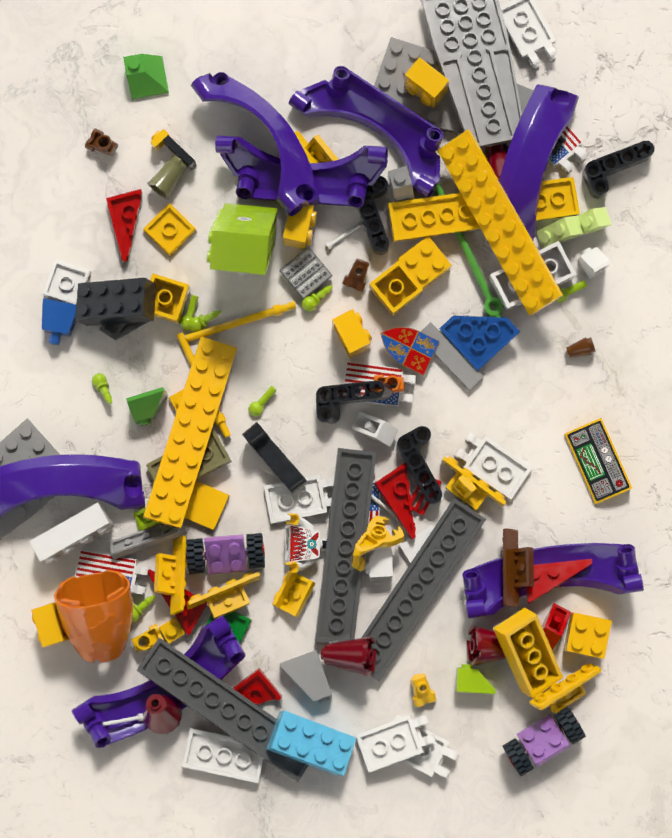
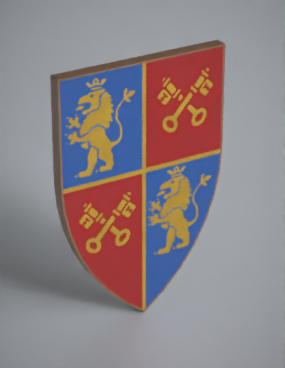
(410, 347)

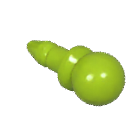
(310, 302)
(198, 323)
(100, 382)
(137, 610)

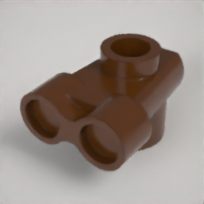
(101, 143)
(356, 279)

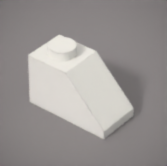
(593, 262)
(375, 428)
(380, 563)

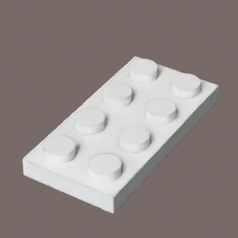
(221, 756)

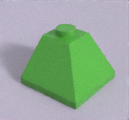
(145, 75)
(147, 405)

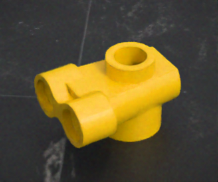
(150, 636)
(422, 690)

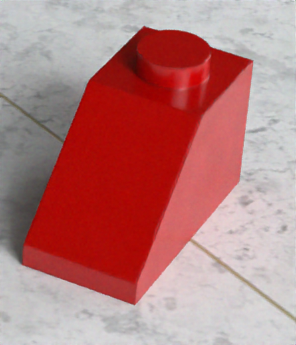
(555, 624)

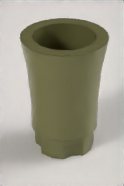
(168, 177)

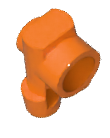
(390, 380)

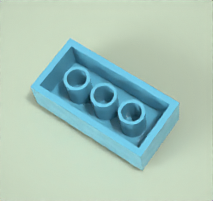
(311, 743)

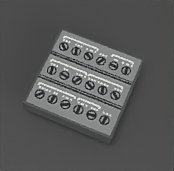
(305, 273)

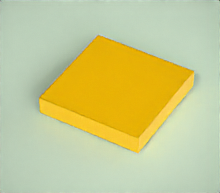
(169, 229)
(206, 505)

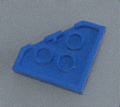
(479, 336)

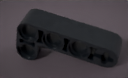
(619, 165)
(374, 217)
(353, 396)
(274, 457)
(415, 471)

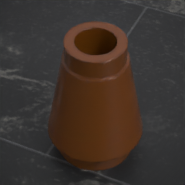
(581, 348)

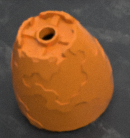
(96, 614)

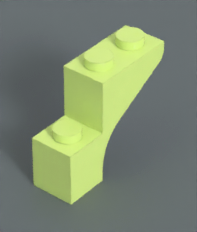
(574, 226)

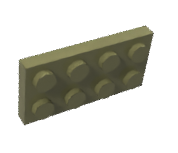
(213, 459)

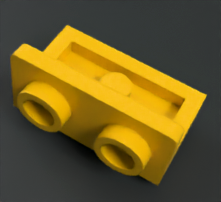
(293, 593)

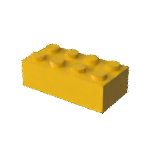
(528, 652)

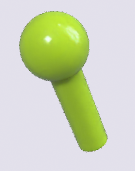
(570, 290)
(186, 320)
(256, 408)

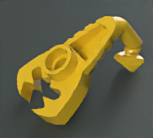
(374, 538)

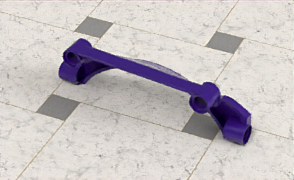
(359, 101)
(338, 181)

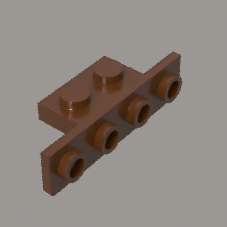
(517, 568)

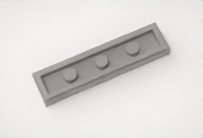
(453, 358)
(144, 539)

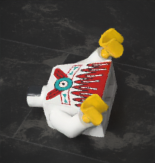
(301, 543)

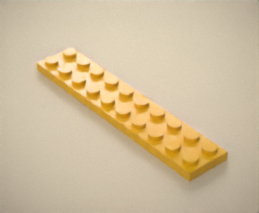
(452, 215)
(500, 222)
(190, 433)

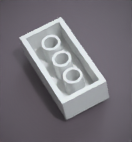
(555, 261)
(71, 533)

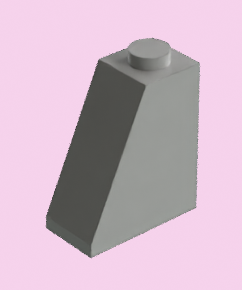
(400, 184)
(309, 675)

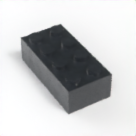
(115, 301)

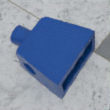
(58, 319)

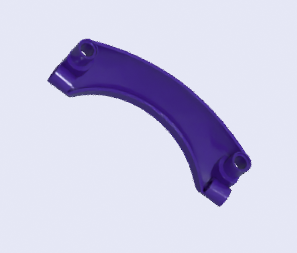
(531, 147)
(296, 171)
(88, 476)
(612, 570)
(213, 649)

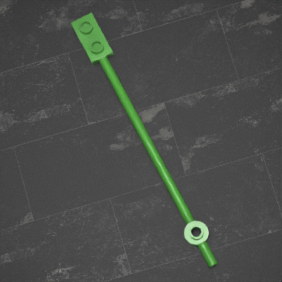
(477, 272)

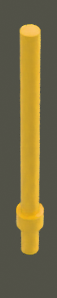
(275, 310)
(220, 418)

